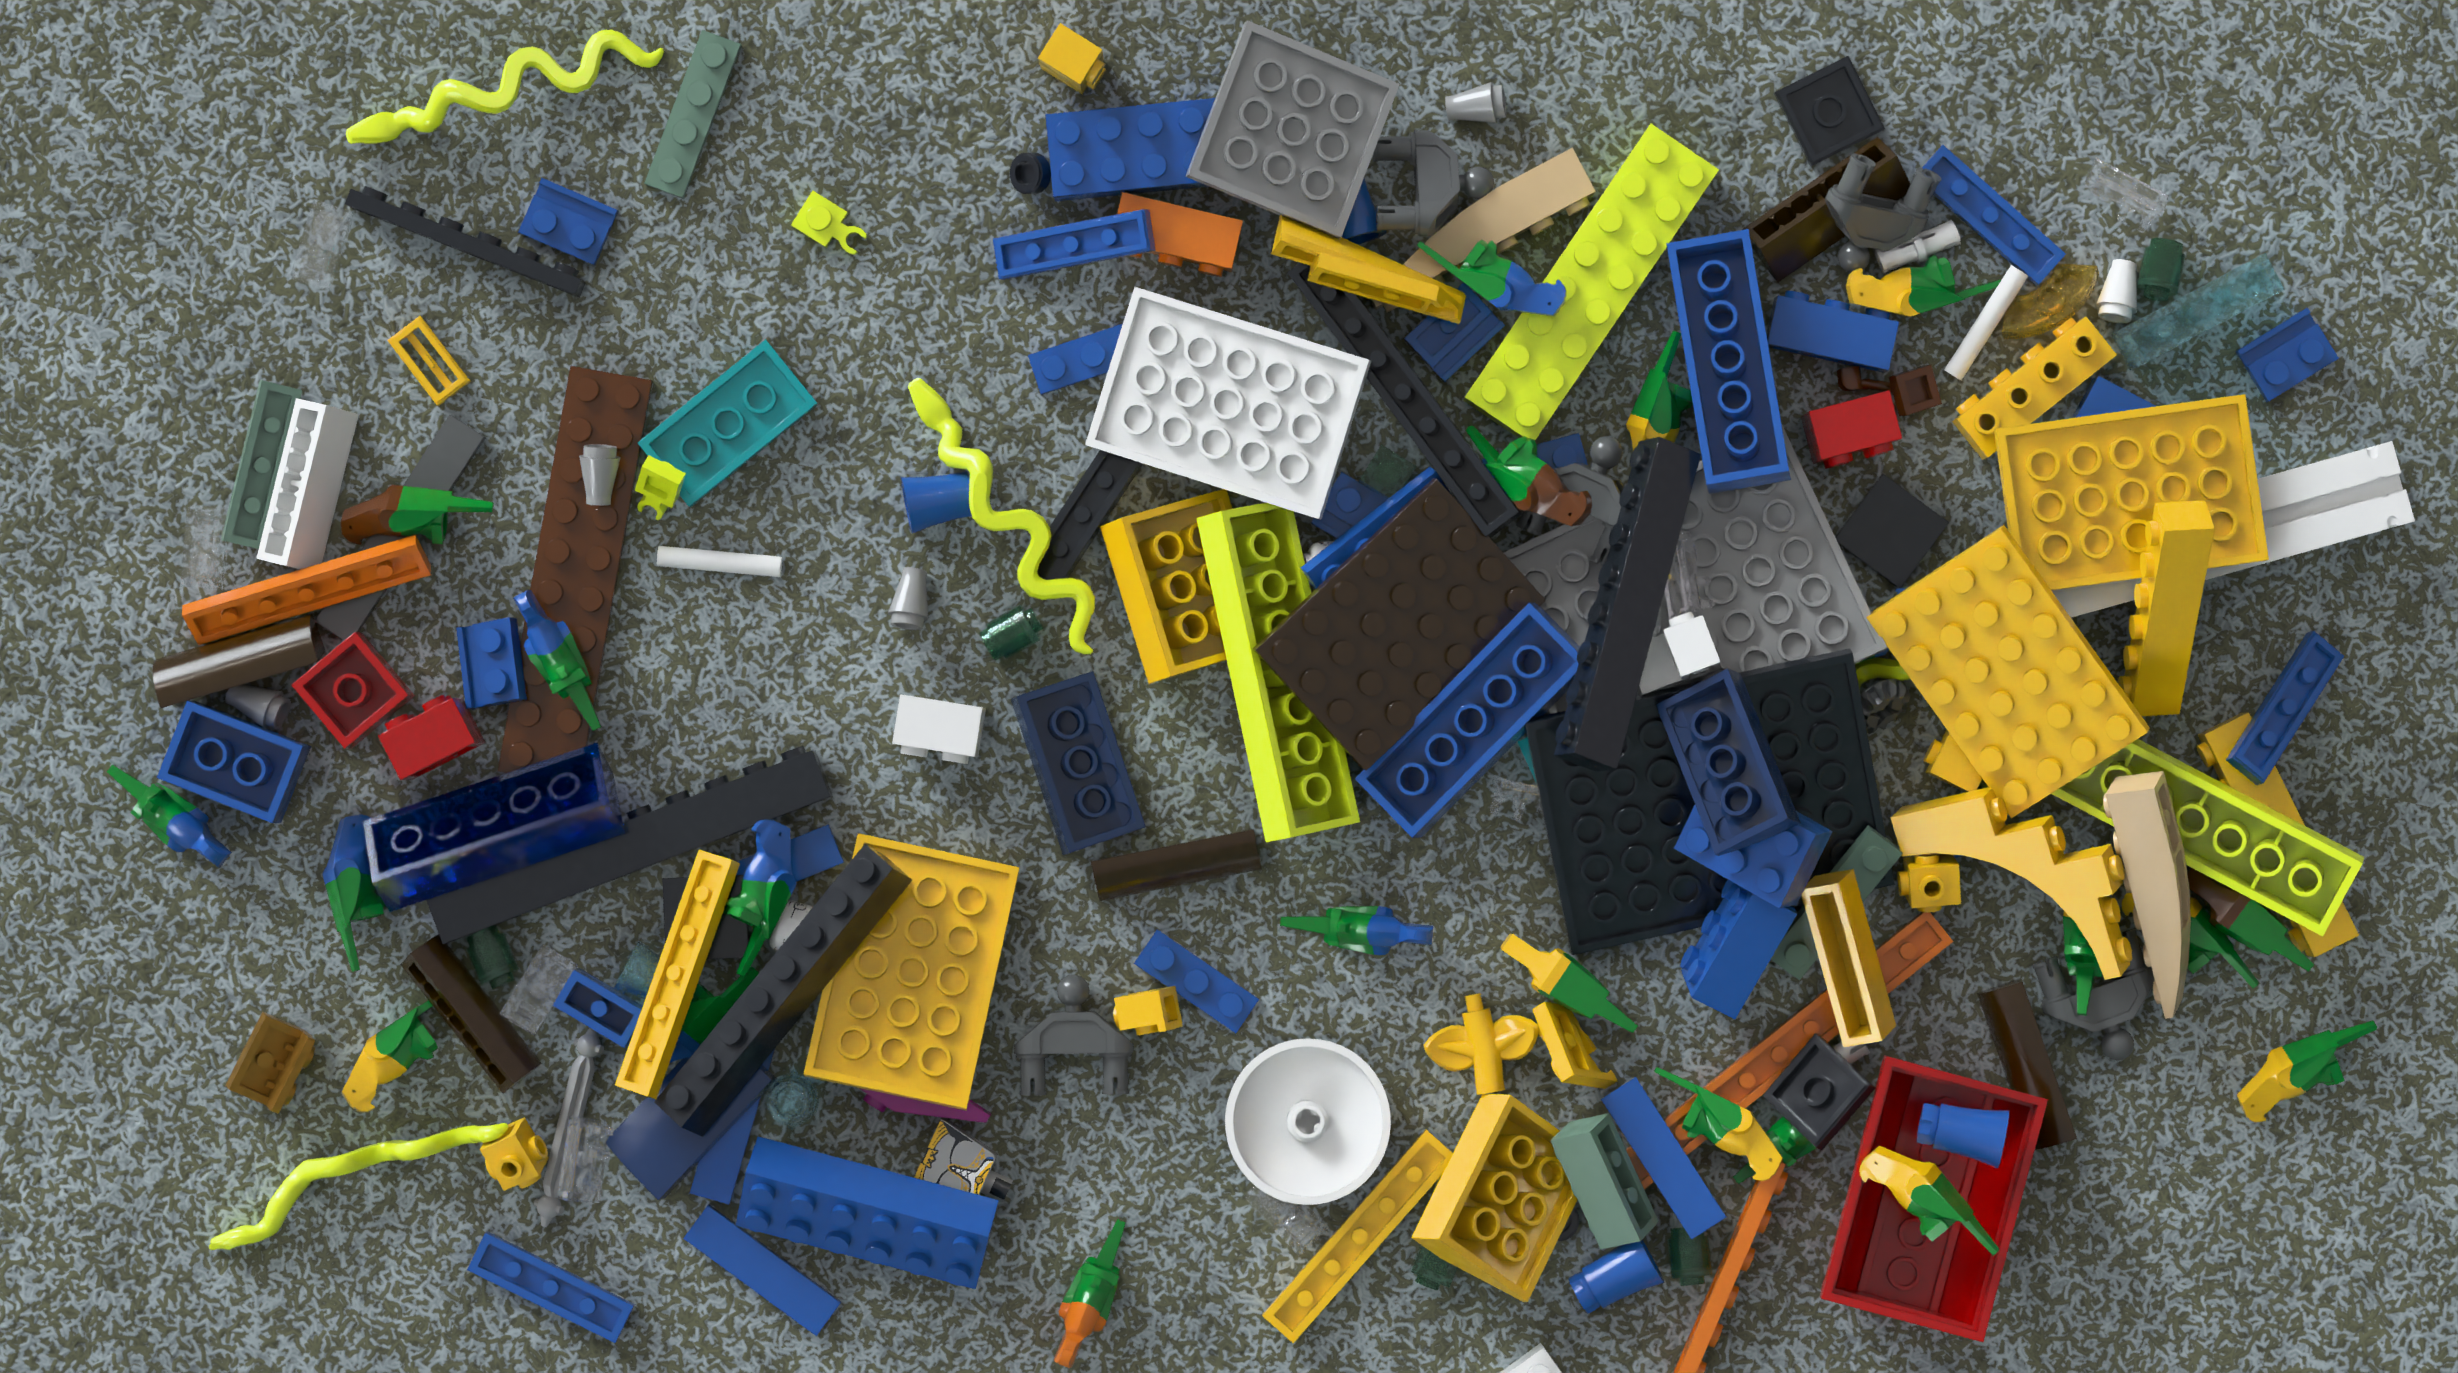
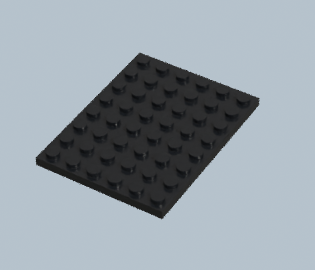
(1619, 827)

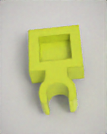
(824, 221)
(659, 485)

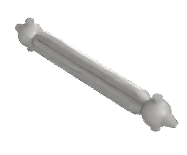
(572, 1106)

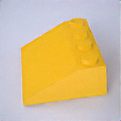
(1168, 585)
(1500, 1198)

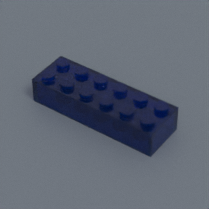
(493, 827)

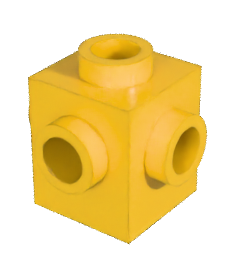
(1930, 881)
(516, 1156)

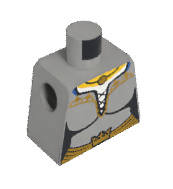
(962, 1163)

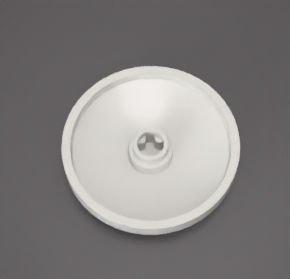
(1307, 1121)

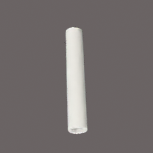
(1986, 322)
(719, 561)

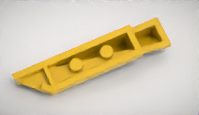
(1364, 272)

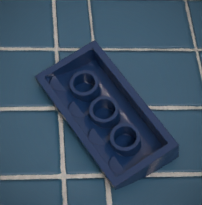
(1078, 762)
(1727, 762)
(661, 1150)

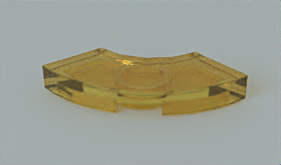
(2051, 303)

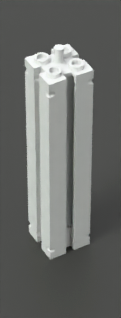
(2300, 513)

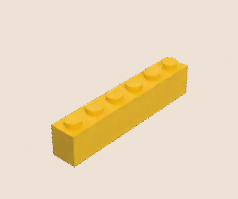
(2167, 606)
(2213, 750)

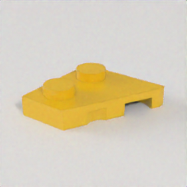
(1570, 1047)

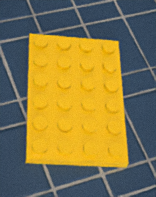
(2090, 484)
(2008, 672)
(920, 985)

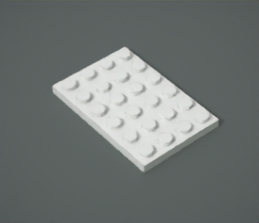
(1228, 403)

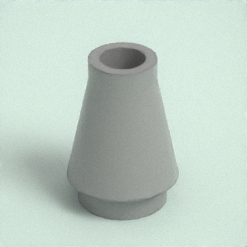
(1479, 104)
(599, 472)
(909, 603)
(260, 704)

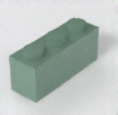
(1604, 1181)

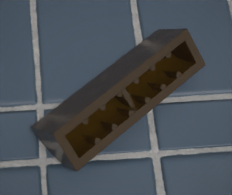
(1803, 224)
(237, 660)
(1176, 865)
(470, 1013)
(2025, 1057)

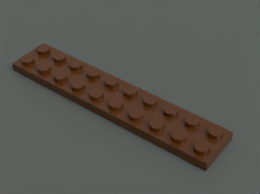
(578, 557)

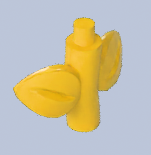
(1482, 1044)

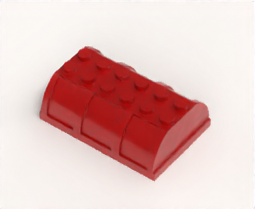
(1878, 1250)

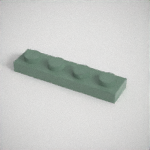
(693, 114)
(259, 463)
(1871, 859)

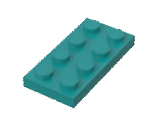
(730, 421)

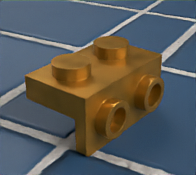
(272, 1062)

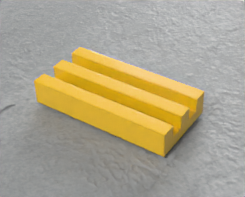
(450, 388)

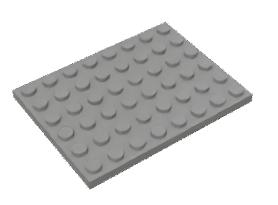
(1771, 568)

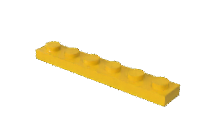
(677, 974)
(1358, 1236)

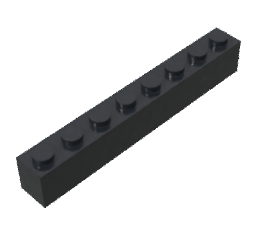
(1412, 404)
(1626, 604)
(783, 991)

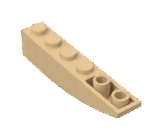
(1507, 212)
(2155, 876)

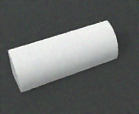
(307, 485)

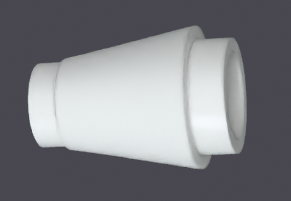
(2119, 293)

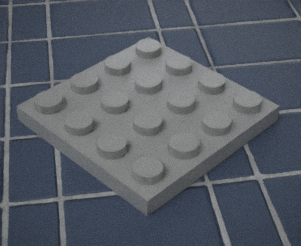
(1292, 129)

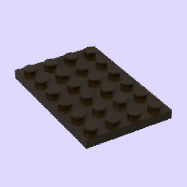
(1396, 623)

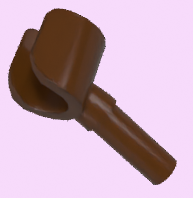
(1850, 379)

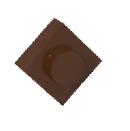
(1915, 390)

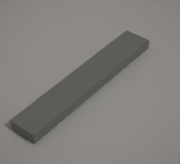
(437, 469)

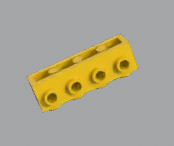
(2035, 386)

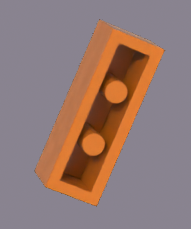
(1188, 234)

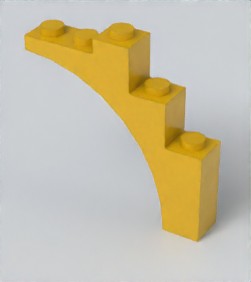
(2033, 849)

